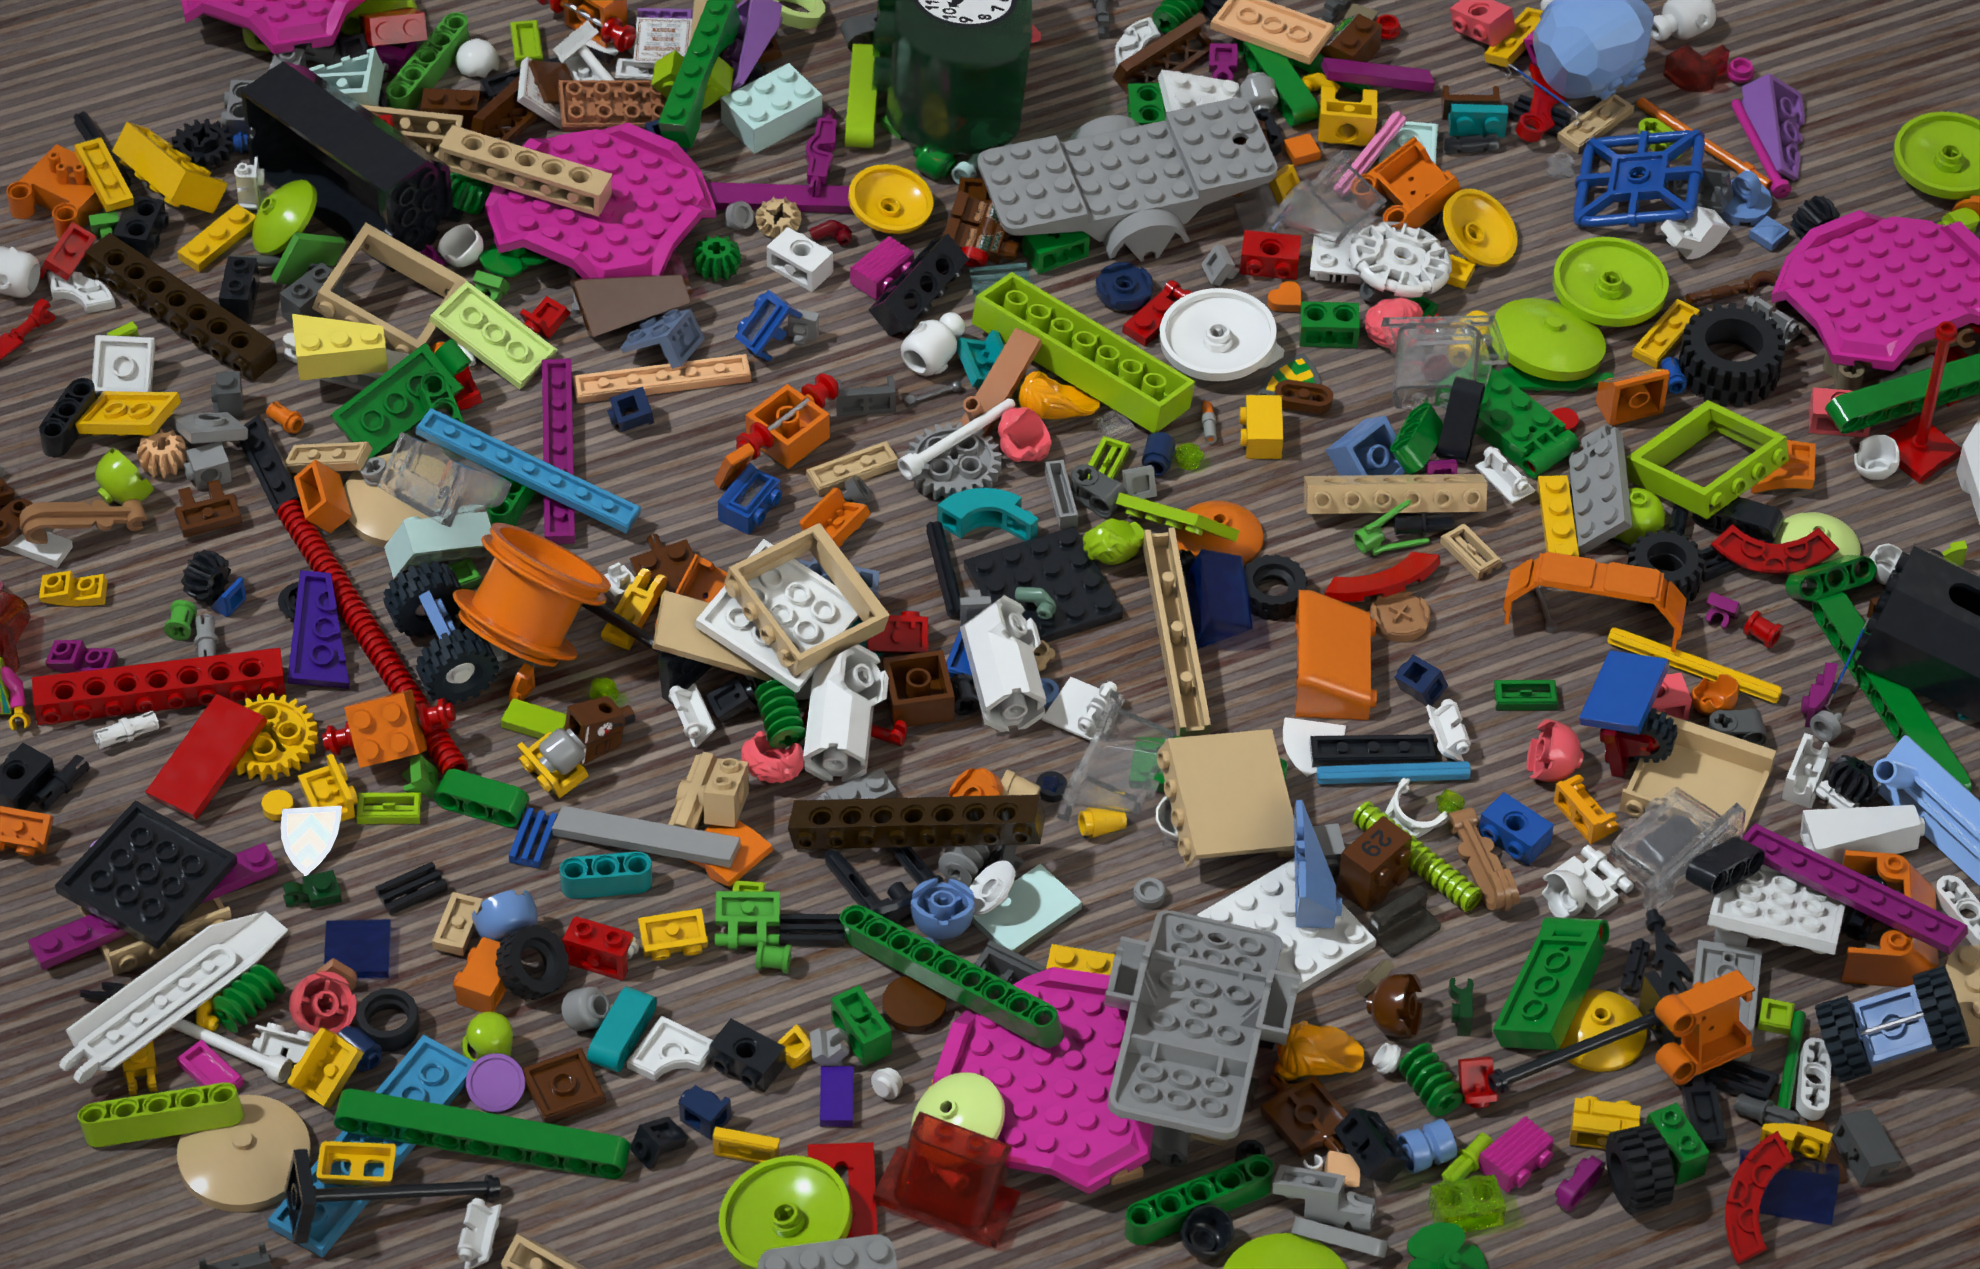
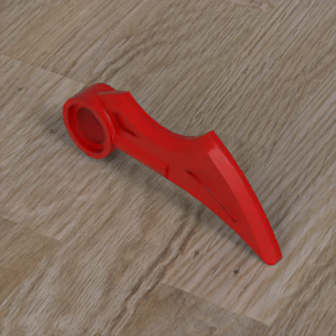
(1540, 109)

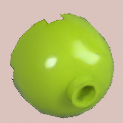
(120, 479)
(1646, 515)

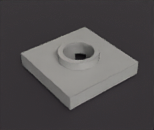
(209, 427)

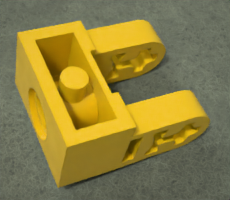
(1335, 114)

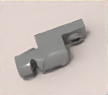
(1325, 1197)

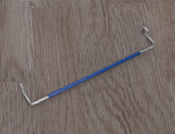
(1544, 89)
(1846, 665)

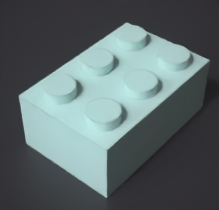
(771, 108)

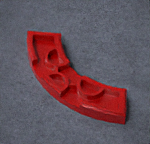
(1774, 558)
(1387, 582)
(1746, 1193)

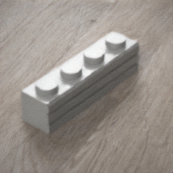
(1061, 494)

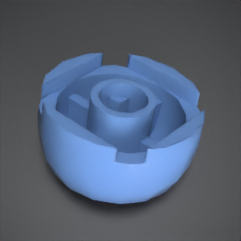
(942, 908)
(505, 914)

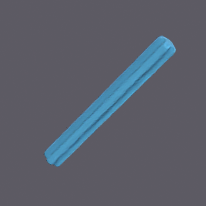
(1393, 772)

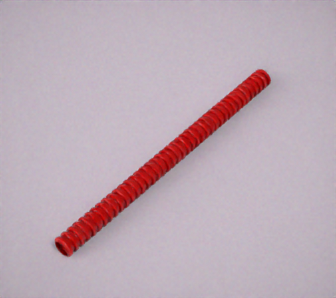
(366, 629)

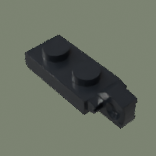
(1704, 1111)

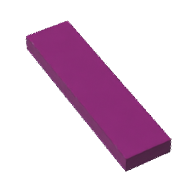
(1378, 74)

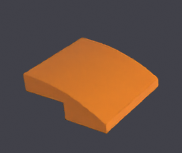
(752, 851)

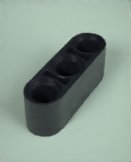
(1461, 419)
(58, 427)
(1749, 516)
(1725, 865)

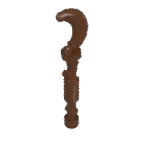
(1724, 291)

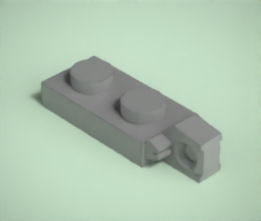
(865, 787)

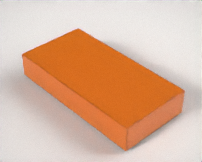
(733, 465)

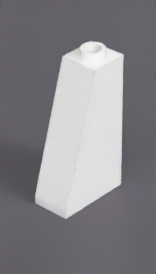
(1861, 829)

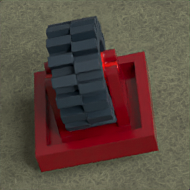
(1653, 743)

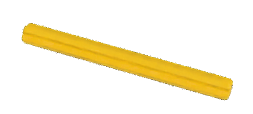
(1693, 664)

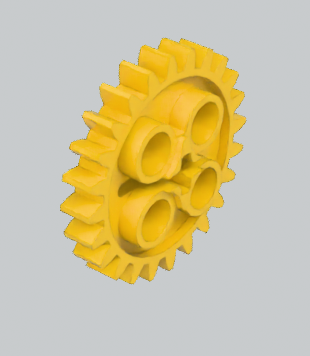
(283, 740)

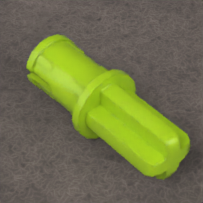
(1467, 1159)

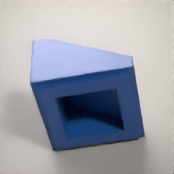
(231, 598)

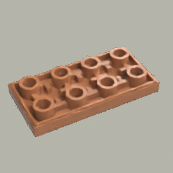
(607, 103)

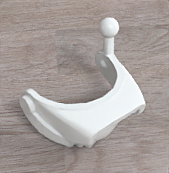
(1414, 827)

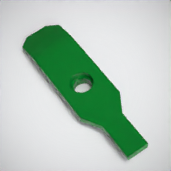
(1529, 382)

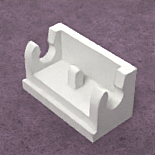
(1806, 772)

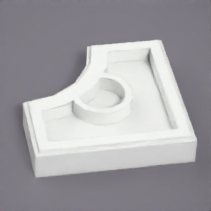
(669, 1048)

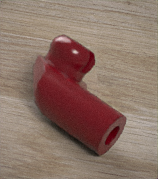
(832, 229)

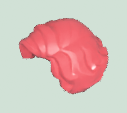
(1388, 308)
(1023, 435)
(771, 763)

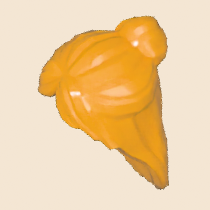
(1055, 400)
(1317, 1052)

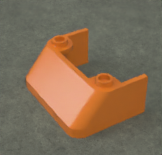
(1899, 953)

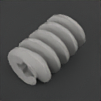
(963, 862)

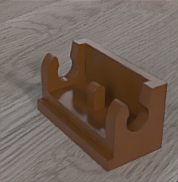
(1448, 99)

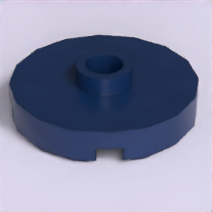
(1124, 286)

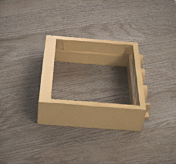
(404, 261)
(840, 572)

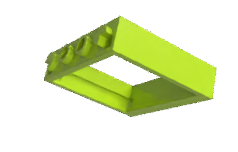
(1647, 462)

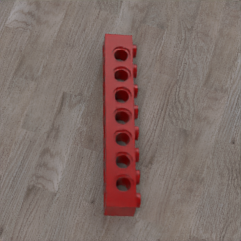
(157, 686)

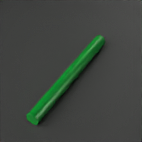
(1791, 1059)

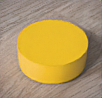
(274, 802)

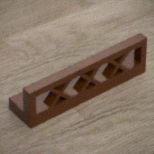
(1161, 48)
(501, 113)

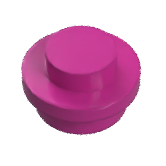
(1740, 70)

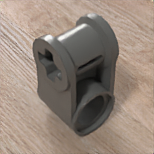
(859, 29)
(1098, 492)
(1743, 724)

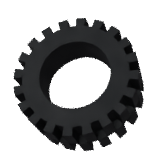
(1732, 379)

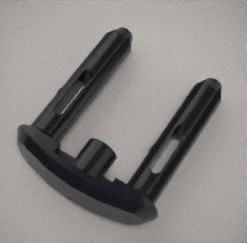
(901, 897)

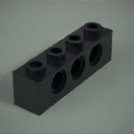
(919, 285)

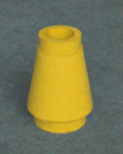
(1099, 822)

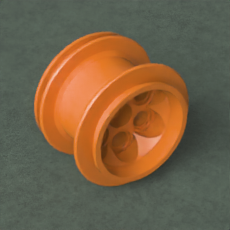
(530, 595)

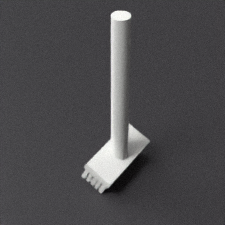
(576, 43)

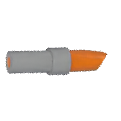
(1208, 422)

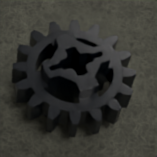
(204, 143)

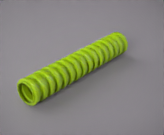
(1427, 863)

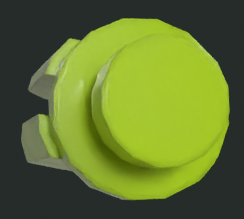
(1964, 215)

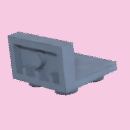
(674, 331)

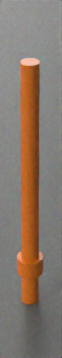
(1710, 147)

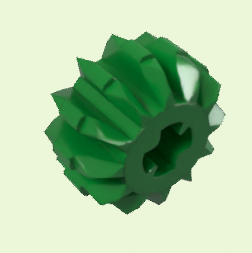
(468, 194)
(716, 258)

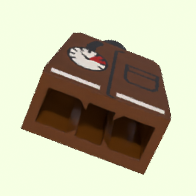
(598, 725)

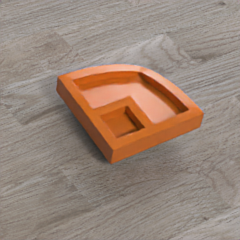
(1796, 473)

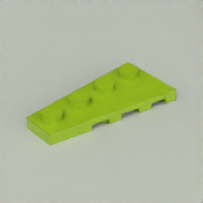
(1175, 517)

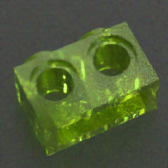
(1468, 1210)

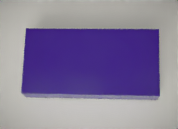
(836, 1096)

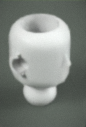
(1684, 19)
(18, 272)
(932, 344)

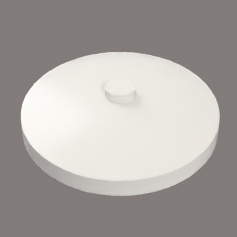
(1218, 334)

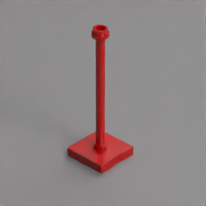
(1920, 444)

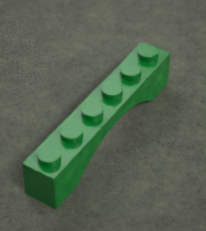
(684, 105)

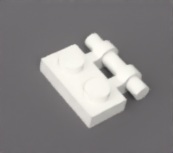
(1600, 893)

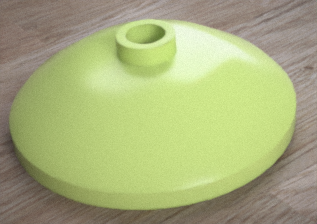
(1837, 531)
(973, 1100)

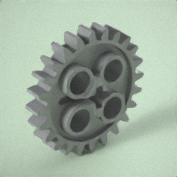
(962, 467)

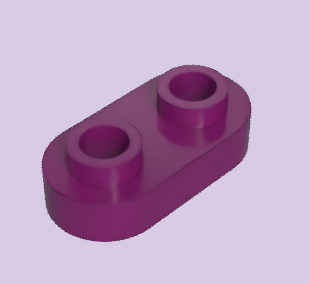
(1585, 1177)

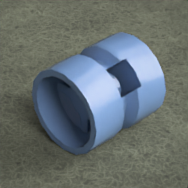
(1431, 1144)

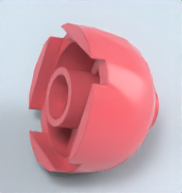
(1554, 753)
(322, 1002)

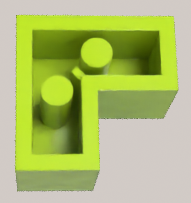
(717, 86)

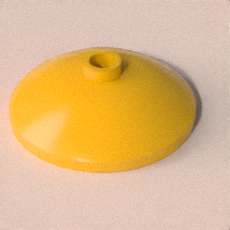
(890, 199)
(1480, 227)
(1615, 1012)

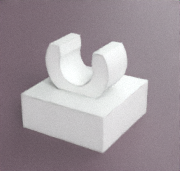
(619, 578)

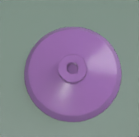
(495, 1082)

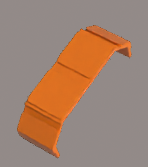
(1601, 579)

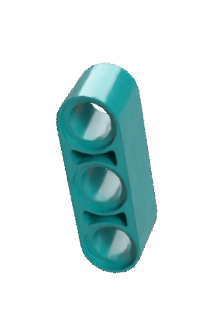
(606, 875)
(621, 1029)

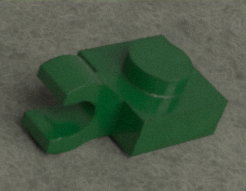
(316, 889)
(1462, 1011)

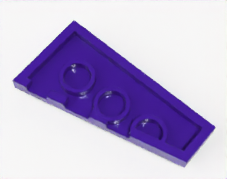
(316, 644)

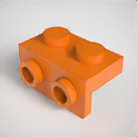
(836, 516)
(24, 831)

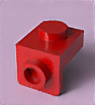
(546, 317)
(470, 394)
(1474, 1081)

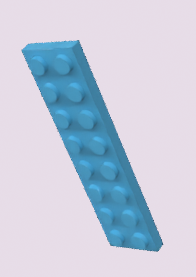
(425, 1074)

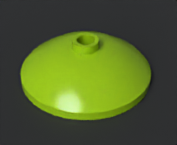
(282, 215)

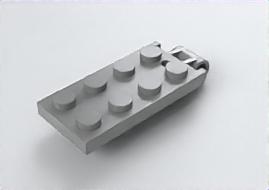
(1600, 488)
(1713, 962)

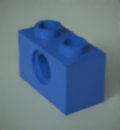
(1516, 828)

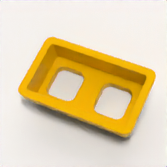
(358, 1155)

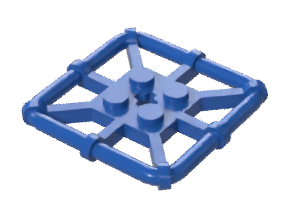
(1625, 185)

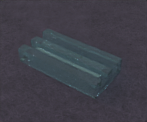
(993, 274)

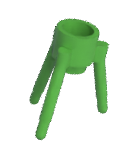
(1371, 535)

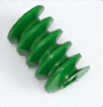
(1174, 13)
(780, 714)
(245, 995)
(1430, 1080)

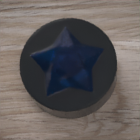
(1052, 786)

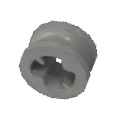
(373, 470)

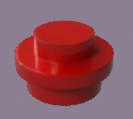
(1390, 26)

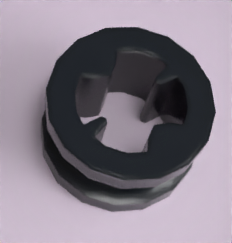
(1248, 1146)

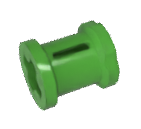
(180, 620)
(773, 957)

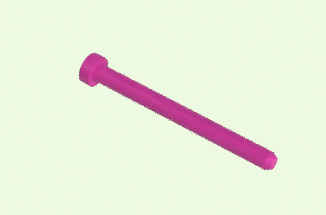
(1780, 187)

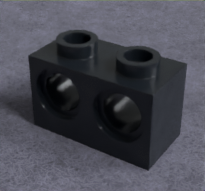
(142, 224)
(1372, 1145)

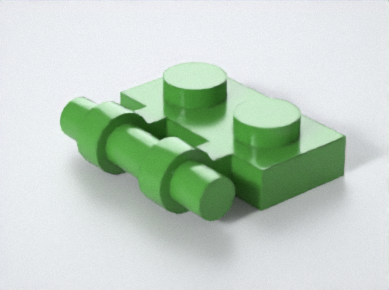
(747, 909)

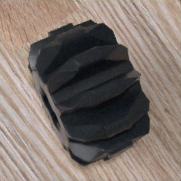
(1813, 214)
(206, 576)
(1853, 779)

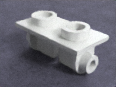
(249, 183)
(1504, 476)
(692, 713)
(1451, 740)
(275, 1039)
(476, 1245)

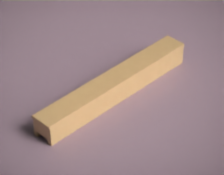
(1176, 634)

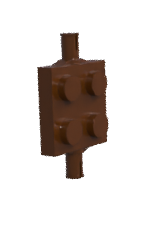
(664, 560)
(1304, 1115)

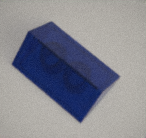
(1218, 597)
(1801, 1191)

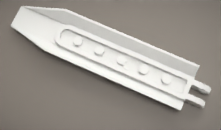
(168, 992)

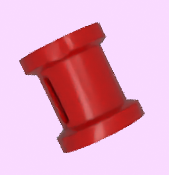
(1763, 629)

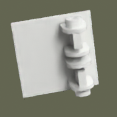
(1332, 259)
(1079, 707)

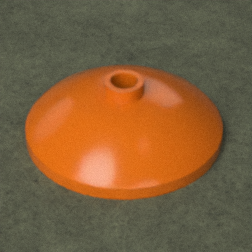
(1233, 515)

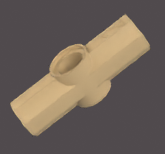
(689, 795)

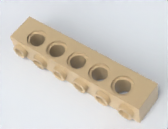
(526, 170)
(1386, 492)

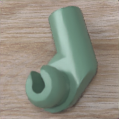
(1045, 604)

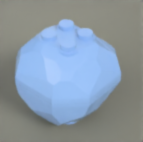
(1592, 45)

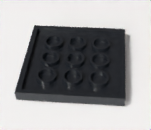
(1058, 567)
(146, 874)

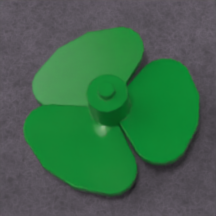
(510, 262)
(1440, 1248)

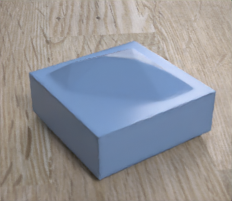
(1769, 233)

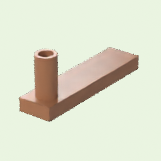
(1002, 377)

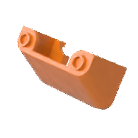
(1333, 658)

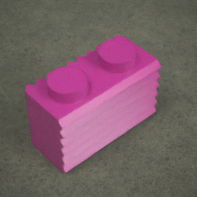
(880, 267)
(1517, 1154)

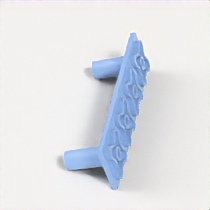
(1946, 806)

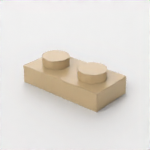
(456, 924)

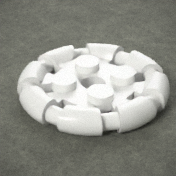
(1381, 247)

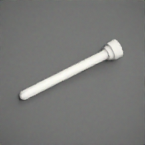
(912, 464)
(276, 1067)

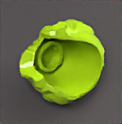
(1113, 541)

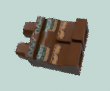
(978, 226)

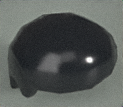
(1207, 1231)

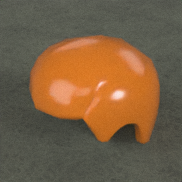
(1715, 695)

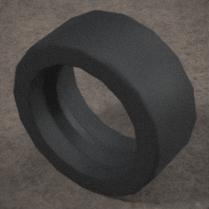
(389, 999)

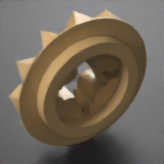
(765, 218)

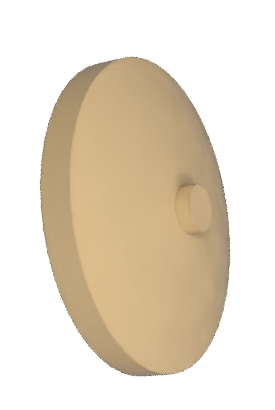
(374, 511)
(244, 1163)

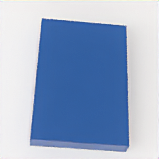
(1624, 692)

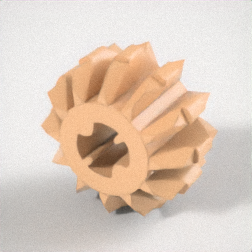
(162, 453)

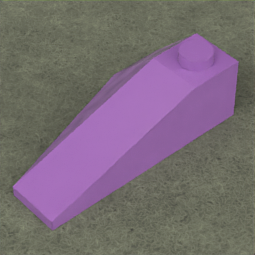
(1776, 116)

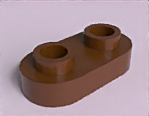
(1304, 396)
(10, 521)

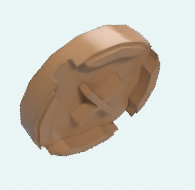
(1400, 616)

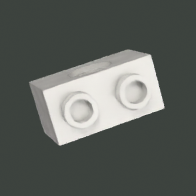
(800, 259)

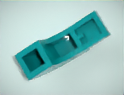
(986, 508)

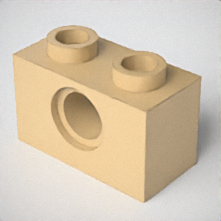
(726, 792)

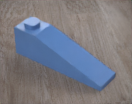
(1314, 885)

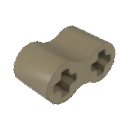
(1845, 376)

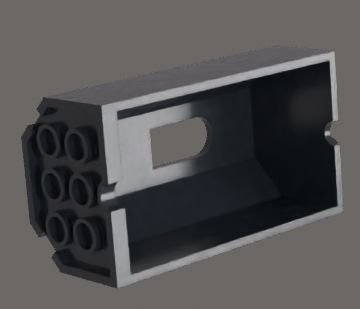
(348, 154)
(1928, 631)

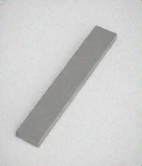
(646, 836)

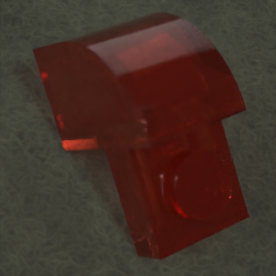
(1695, 72)

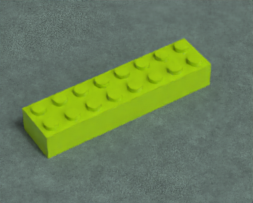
(1086, 353)

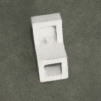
(1697, 234)

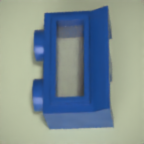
(765, 323)
(749, 499)

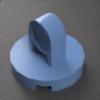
(1750, 200)

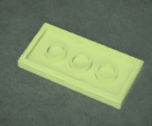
(492, 335)

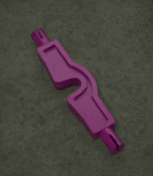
(819, 149)

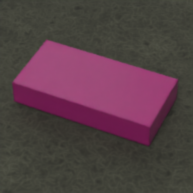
(207, 1066)

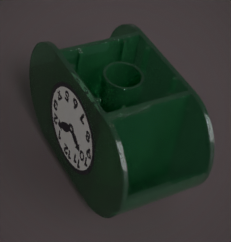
(953, 70)

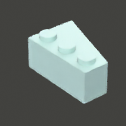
(356, 77)
(430, 541)

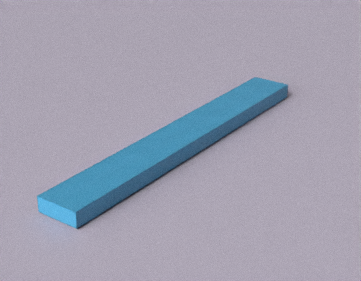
(528, 470)

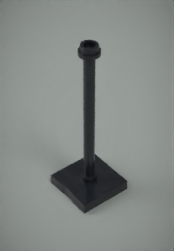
(672, 668)
(1652, 992)
(303, 1195)

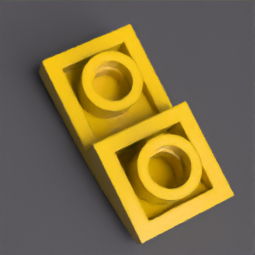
(67, 590)
(1803, 1139)

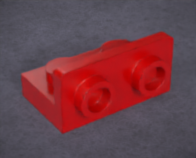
(901, 635)
(597, 947)

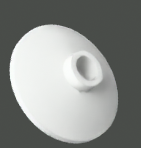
(992, 886)

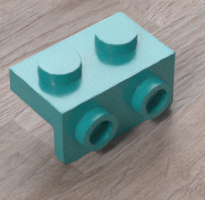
(1477, 120)
(979, 356)

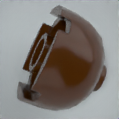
(1396, 1005)

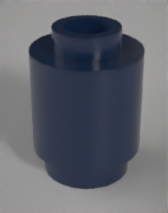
(1159, 452)
(365, 1043)

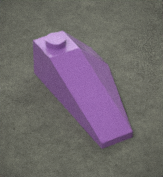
(758, 25)

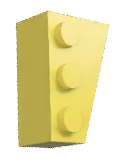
(337, 347)

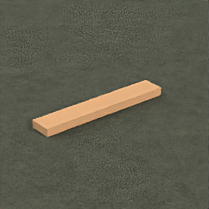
(662, 378)

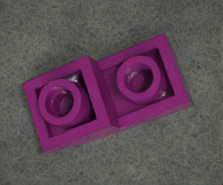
(73, 656)
(1819, 693)

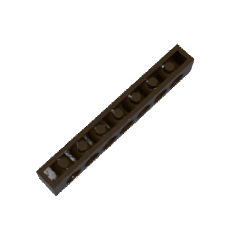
(181, 307)
(917, 822)

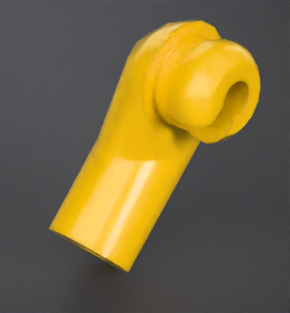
(1314, 82)
(204, 1015)

